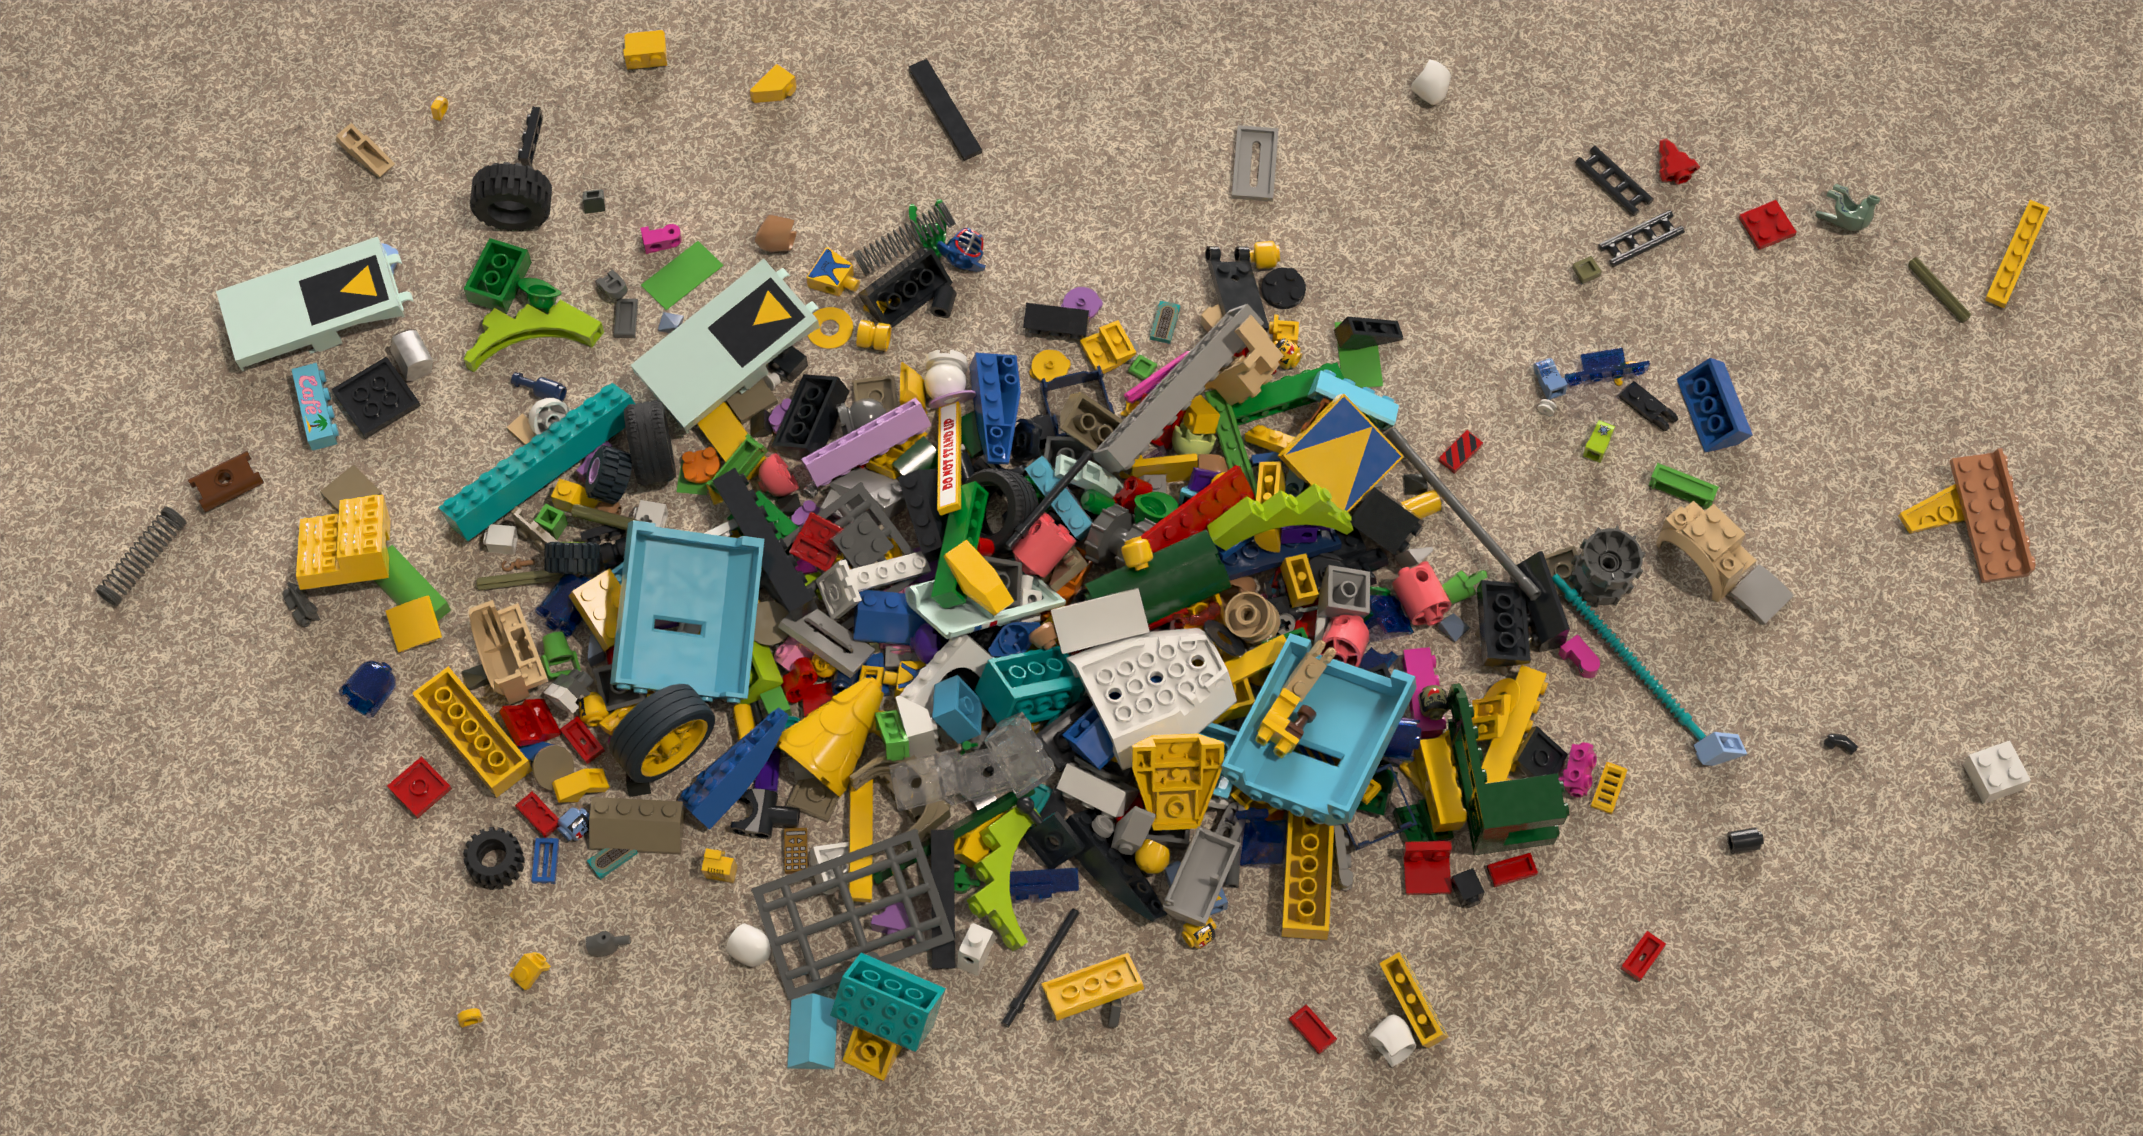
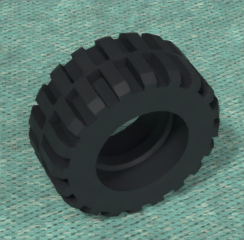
(511, 196)

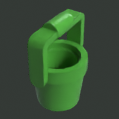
(1462, 586)
(557, 652)

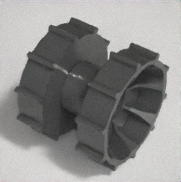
(1109, 533)
(1613, 549)

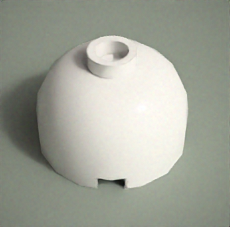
(545, 413)

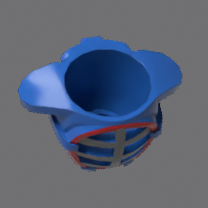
(964, 250)

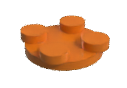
(700, 465)

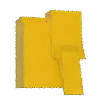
(718, 867)

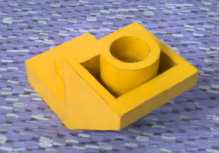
(575, 785)

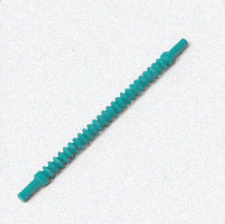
(1685, 719)

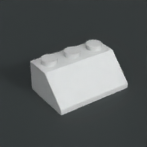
(919, 728)
(1096, 793)

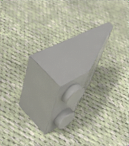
(882, 488)

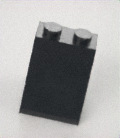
(1387, 521)

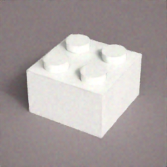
(1996, 772)

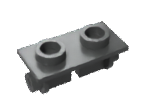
(306, 610)

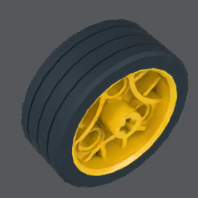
(661, 733)

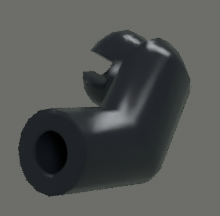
(1841, 740)

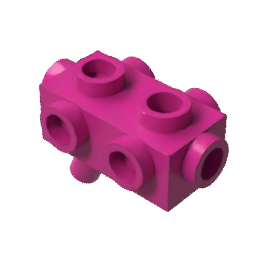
(1578, 776)

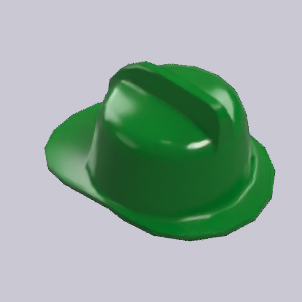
(539, 293)
(1154, 506)

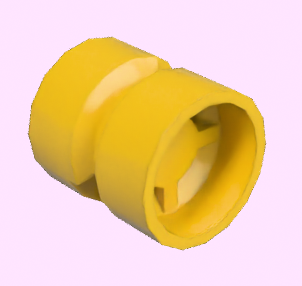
(877, 335)

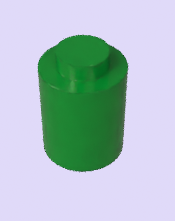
(1095, 501)

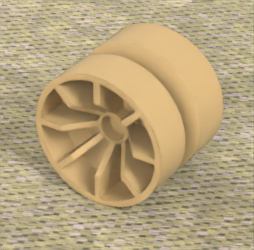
(1252, 618)

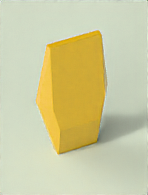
(978, 578)

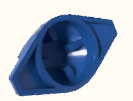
(1013, 639)

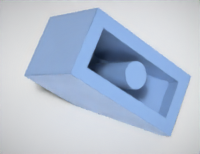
(1719, 748)

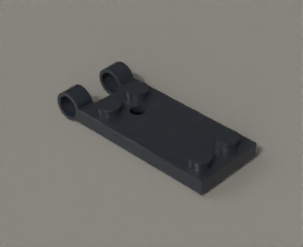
(1230, 292)

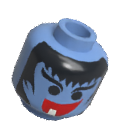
(574, 824)

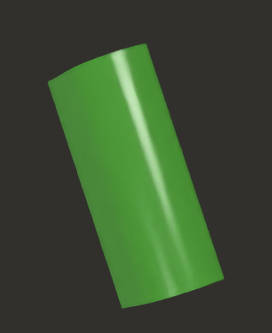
(408, 584)

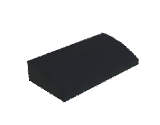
(1503, 624)
(1052, 732)

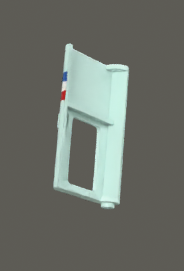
(970, 615)

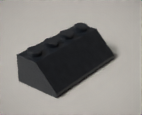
(907, 284)
(811, 415)
(921, 498)
(1545, 613)

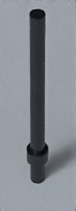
(1022, 530)
(1017, 1004)

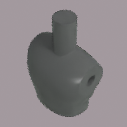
(605, 943)

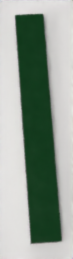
(962, 827)

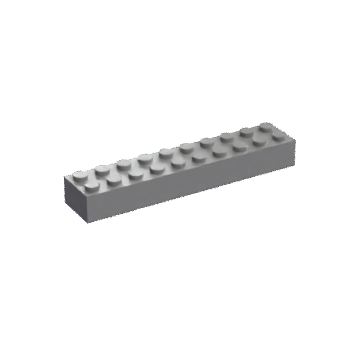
(1174, 392)

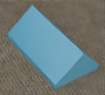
(812, 1033)

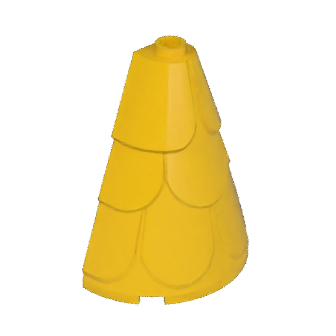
(834, 734)

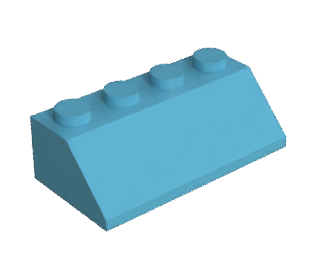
(1379, 410)

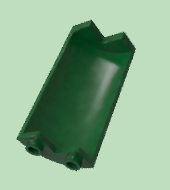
(1173, 580)

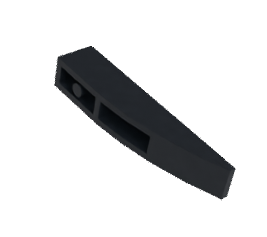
(1114, 870)

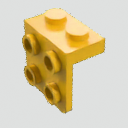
(645, 49)

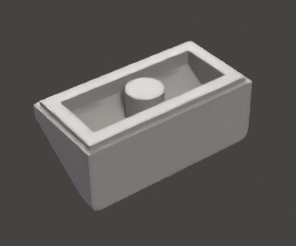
(1413, 556)

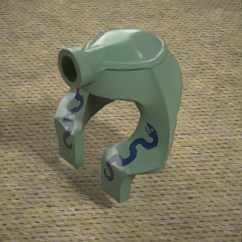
(1848, 213)

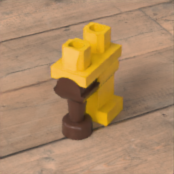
(1279, 728)

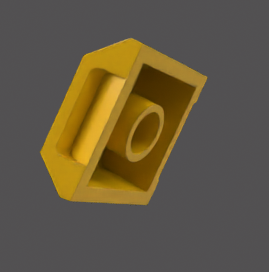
(911, 386)

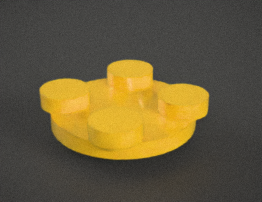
(1049, 365)

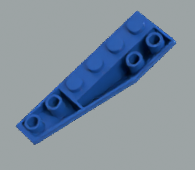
(996, 403)
(1090, 738)
(733, 772)

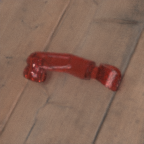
(1209, 613)

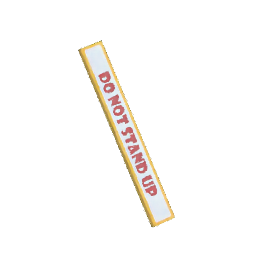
(949, 458)

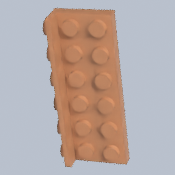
(1992, 516)

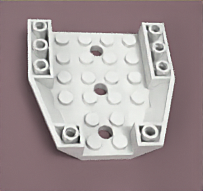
(1180, 704)

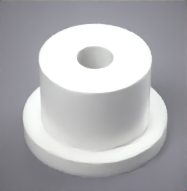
(772, 380)

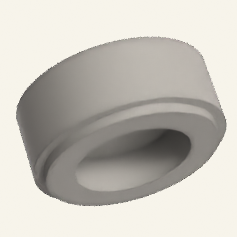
(1103, 826)

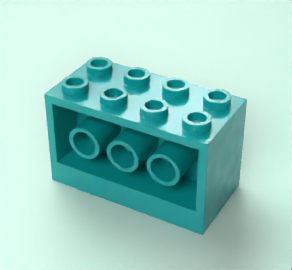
(1029, 683)
(888, 1002)

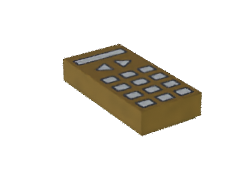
(795, 849)

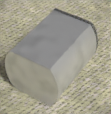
(411, 354)

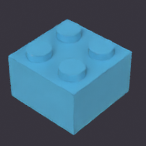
(957, 709)

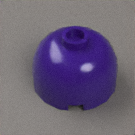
(927, 642)

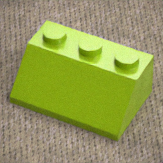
(763, 673)

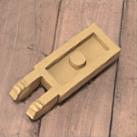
(1309, 670)

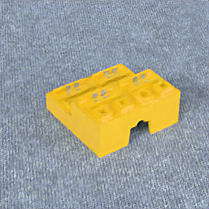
(345, 545)

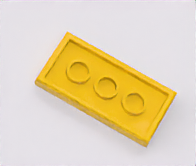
(1092, 986)

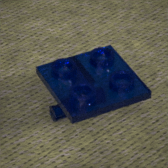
(1388, 615)
(1262, 839)

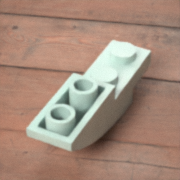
(1090, 477)

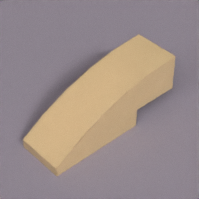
(364, 150)

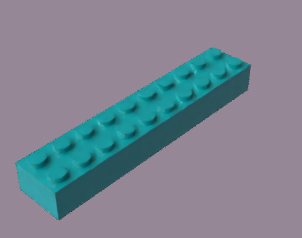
(537, 462)

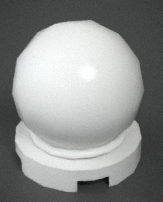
(945, 374)

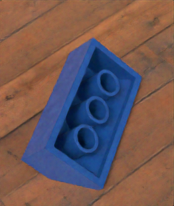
(1714, 406)
(885, 618)

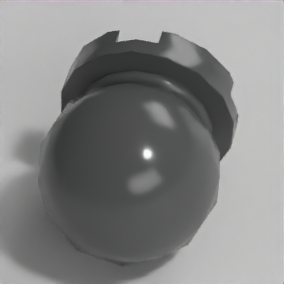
(859, 414)

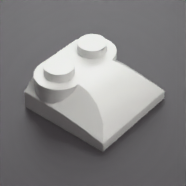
(824, 853)

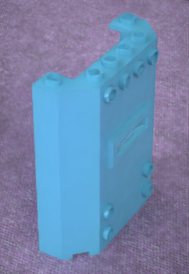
(693, 582)
(1353, 723)

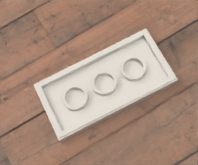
(1100, 620)

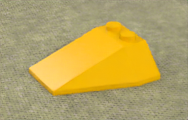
(1177, 777)

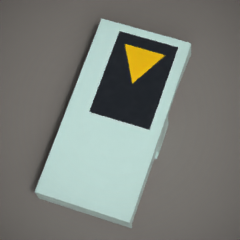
(311, 302)
(725, 344)

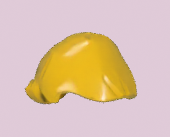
(1152, 857)

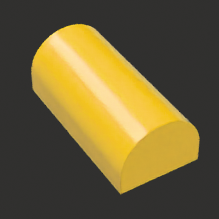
(1424, 504)
(743, 720)

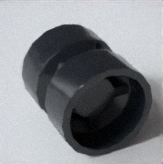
(613, 554)

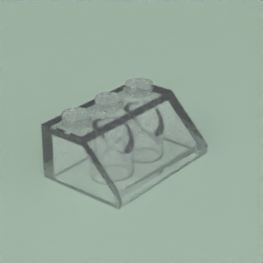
(1019, 754)

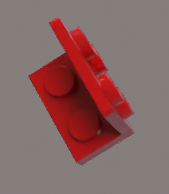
(1427, 867)

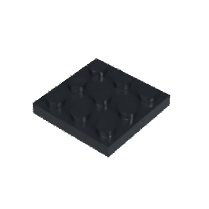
(376, 397)

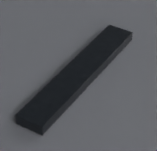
(945, 109)
(944, 876)

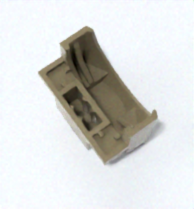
(925, 817)

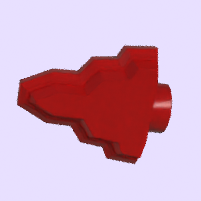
(1675, 164)

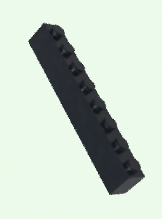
(775, 561)

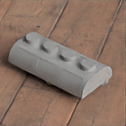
(1200, 877)

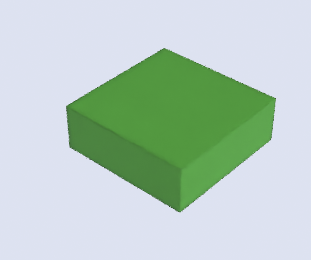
(1142, 368)

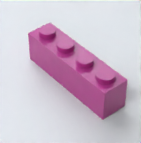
(1421, 665)

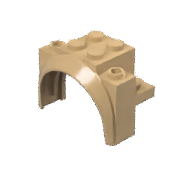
(1246, 375)
(1711, 543)
(506, 650)

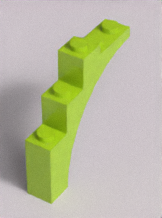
(531, 323)
(1280, 510)
(994, 871)

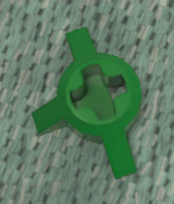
(962, 877)

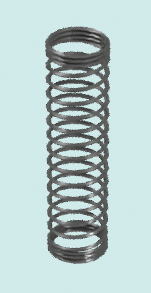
(949, 222)
(170, 516)

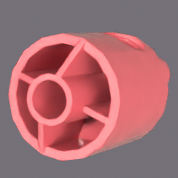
(1043, 546)
(1421, 594)
(1348, 636)

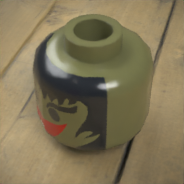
(1433, 702)

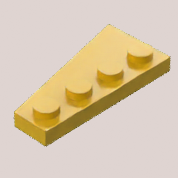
(1934, 511)

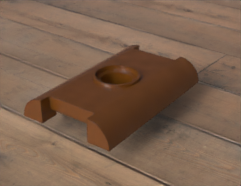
(236, 470)

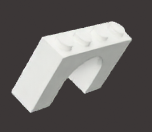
(957, 653)

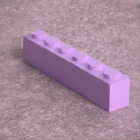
(866, 442)

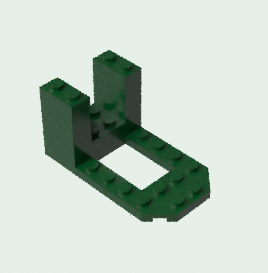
(1504, 812)

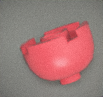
(775, 477)

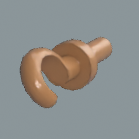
(518, 564)

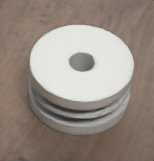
(1547, 407)

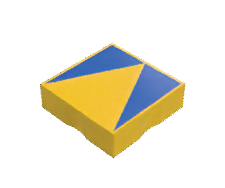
(1341, 453)

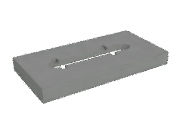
(1246, 138)
(827, 650)

